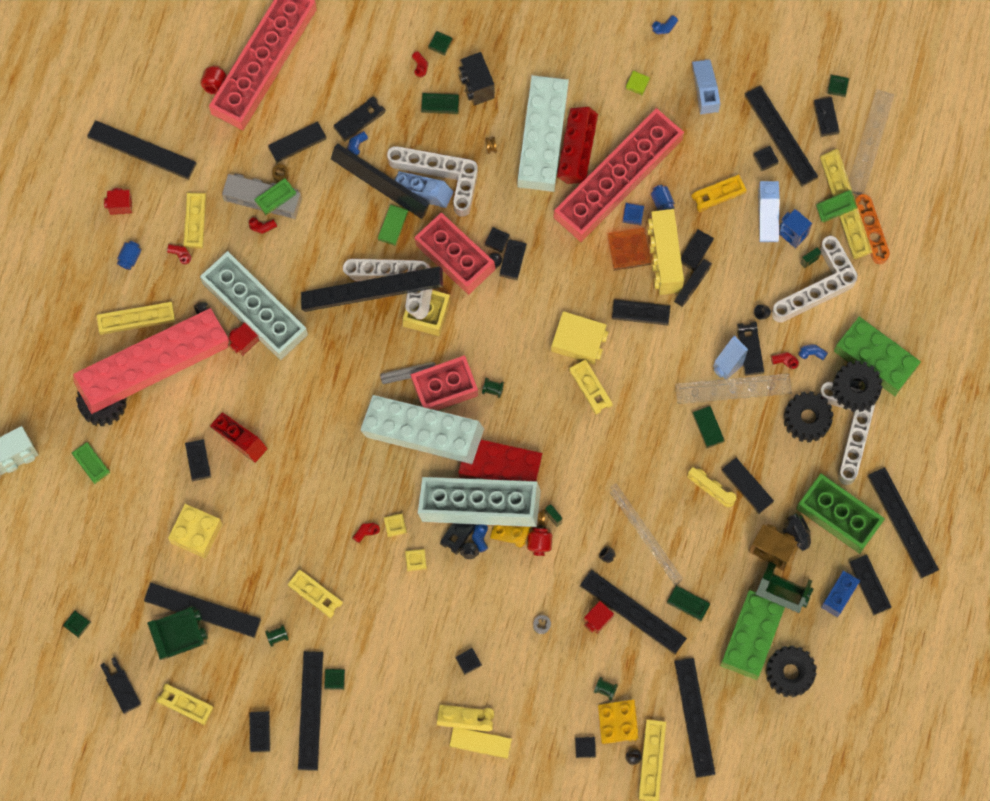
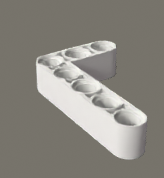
(439, 170)
(380, 269)
(820, 287)
(855, 429)

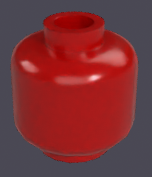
(212, 79)
(539, 541)

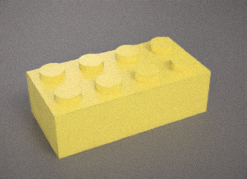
(665, 251)

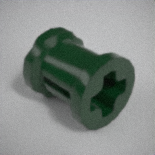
(493, 387)
(277, 635)
(605, 688)

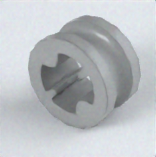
(536, 622)

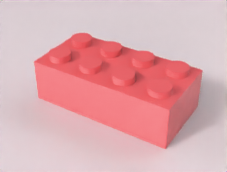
(455, 253)

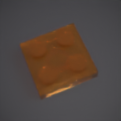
(628, 249)

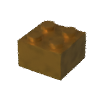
(773, 546)

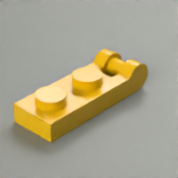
(719, 193)

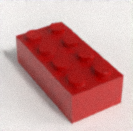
(502, 462)

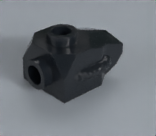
(799, 530)

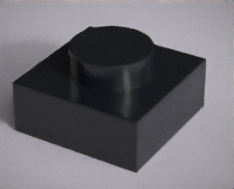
(765, 158)
(497, 240)
(468, 661)
(585, 747)

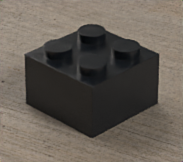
(476, 78)

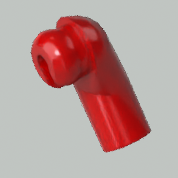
(422, 64)
(260, 227)
(181, 251)
(785, 358)
(366, 529)

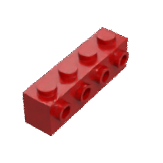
(577, 145)

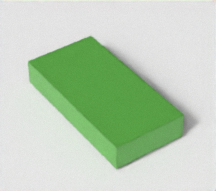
(275, 196)
(836, 206)
(393, 225)
(90, 463)

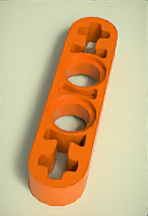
(874, 228)

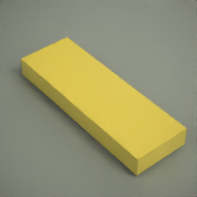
(195, 220)
(480, 742)

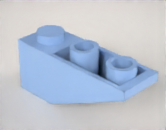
(706, 87)
(431, 190)

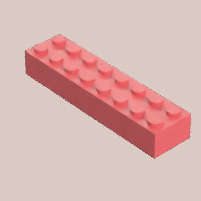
(261, 61)
(618, 175)
(150, 360)

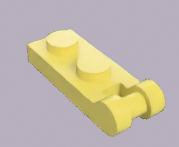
(590, 386)
(711, 487)
(314, 593)
(185, 704)
(465, 718)

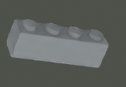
(244, 191)

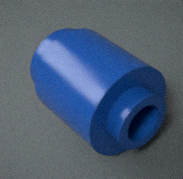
(662, 198)
(128, 255)

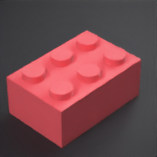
(445, 384)

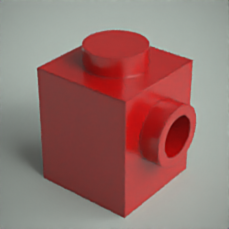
(118, 201)
(242, 339)
(598, 618)

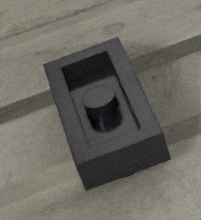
(826, 117)
(696, 250)
(513, 259)
(198, 460)
(259, 731)

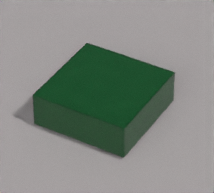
(440, 43)
(838, 86)
(810, 258)
(553, 515)
(76, 624)
(334, 679)

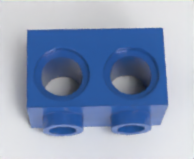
(794, 228)
(840, 594)

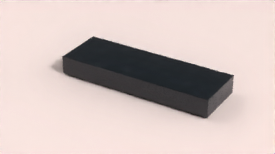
(297, 142)
(641, 312)
(747, 485)
(870, 585)

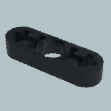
(693, 282)

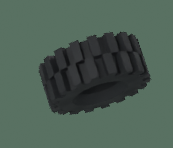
(851, 399)
(104, 415)
(804, 430)
(796, 657)

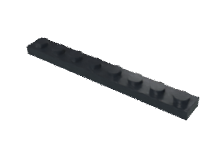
(372, 289)

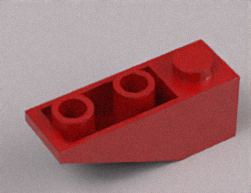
(239, 437)

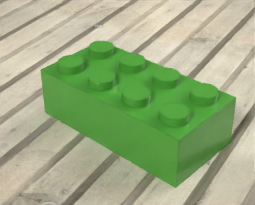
(869, 345)
(840, 513)
(752, 636)

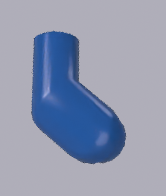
(664, 28)
(355, 141)
(807, 350)
(478, 537)

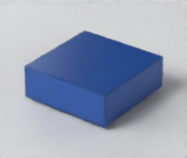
(633, 214)

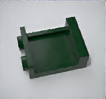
(783, 591)
(178, 633)

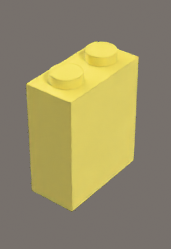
(579, 338)

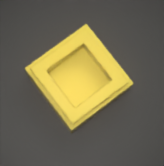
(395, 525)
(415, 560)

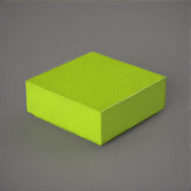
(637, 83)

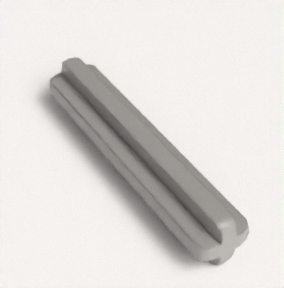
(402, 374)

